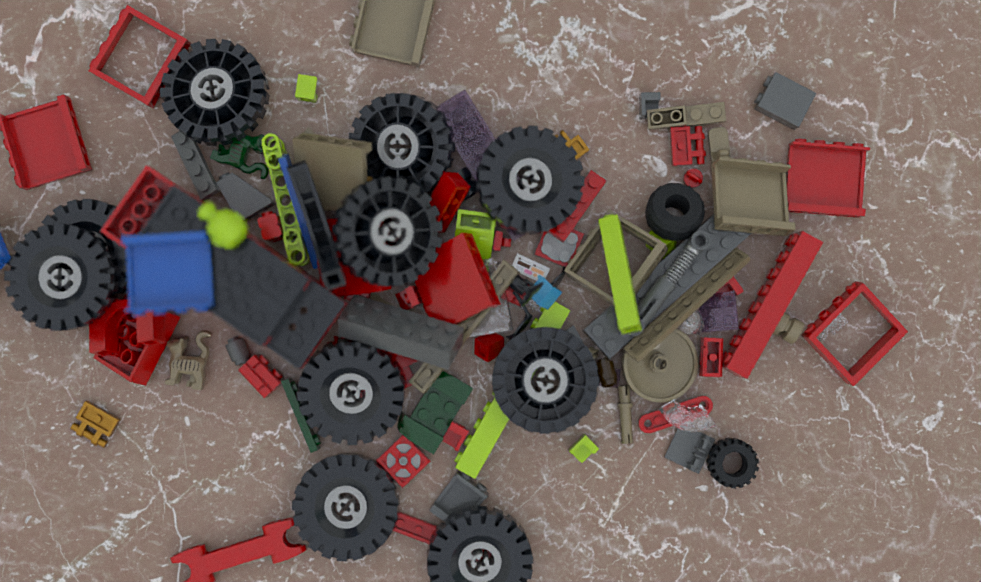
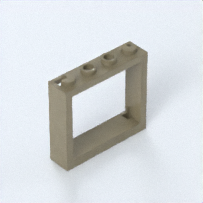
(593, 239)

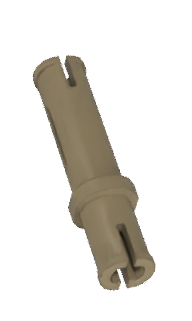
(625, 414)

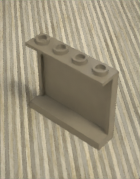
(392, 29)
(334, 165)
(751, 196)

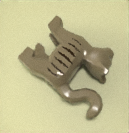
(188, 364)

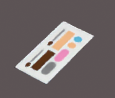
(530, 268)

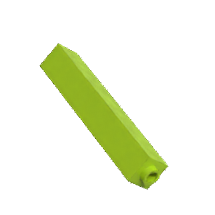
(620, 274)

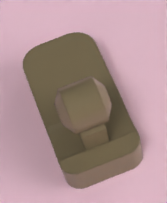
(718, 143)

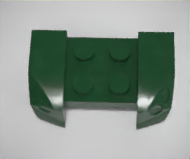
(434, 412)

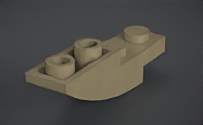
(686, 116)

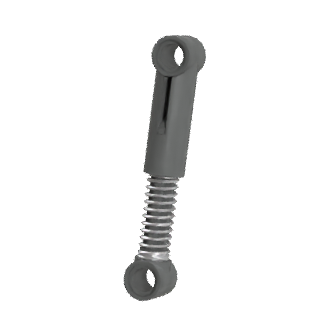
(665, 284)

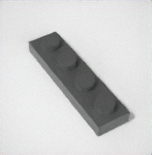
(196, 166)

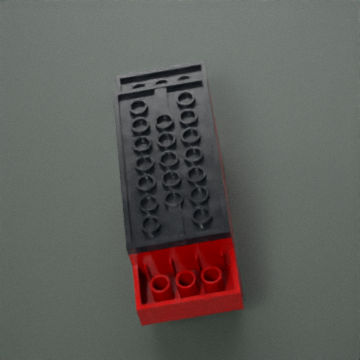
(252, 283)

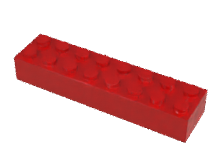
(770, 304)

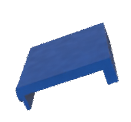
(169, 272)

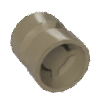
(789, 328)

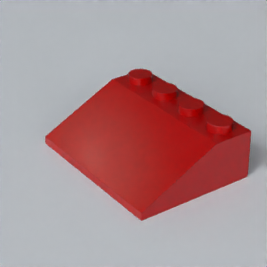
(136, 360)

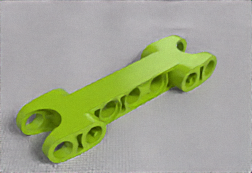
(296, 246)

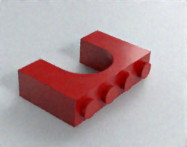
(104, 331)

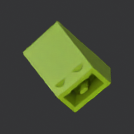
(481, 228)

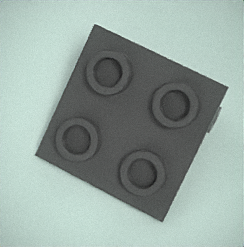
(689, 449)

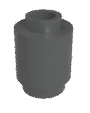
(237, 350)

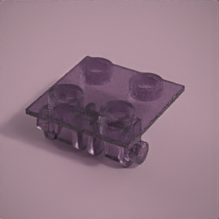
(720, 312)

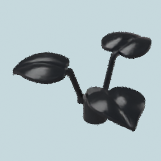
(520, 286)

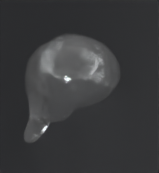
(693, 324)

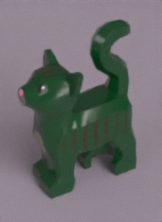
(238, 154)

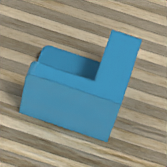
(547, 294)

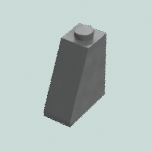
(243, 197)

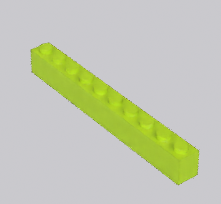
(493, 422)

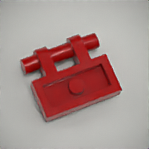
(681, 145)

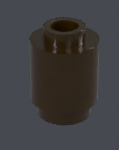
(606, 372)

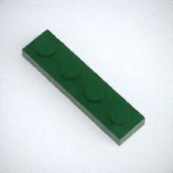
(312, 439)

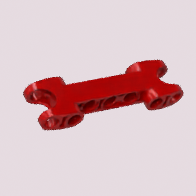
(272, 543)

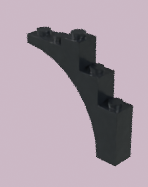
(317, 225)

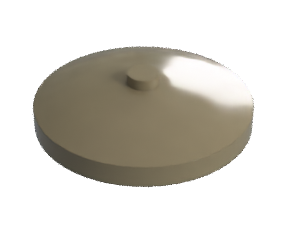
(664, 371)

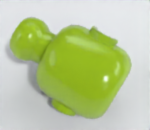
(224, 226)

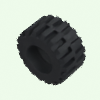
(748, 467)

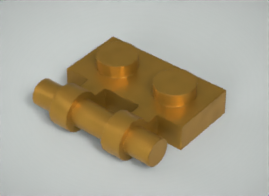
(98, 419)

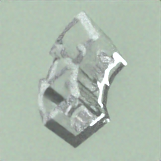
(687, 418)

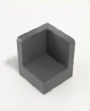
(648, 101)

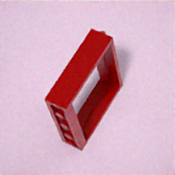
(107, 47)
(874, 354)

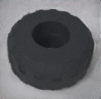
(675, 196)

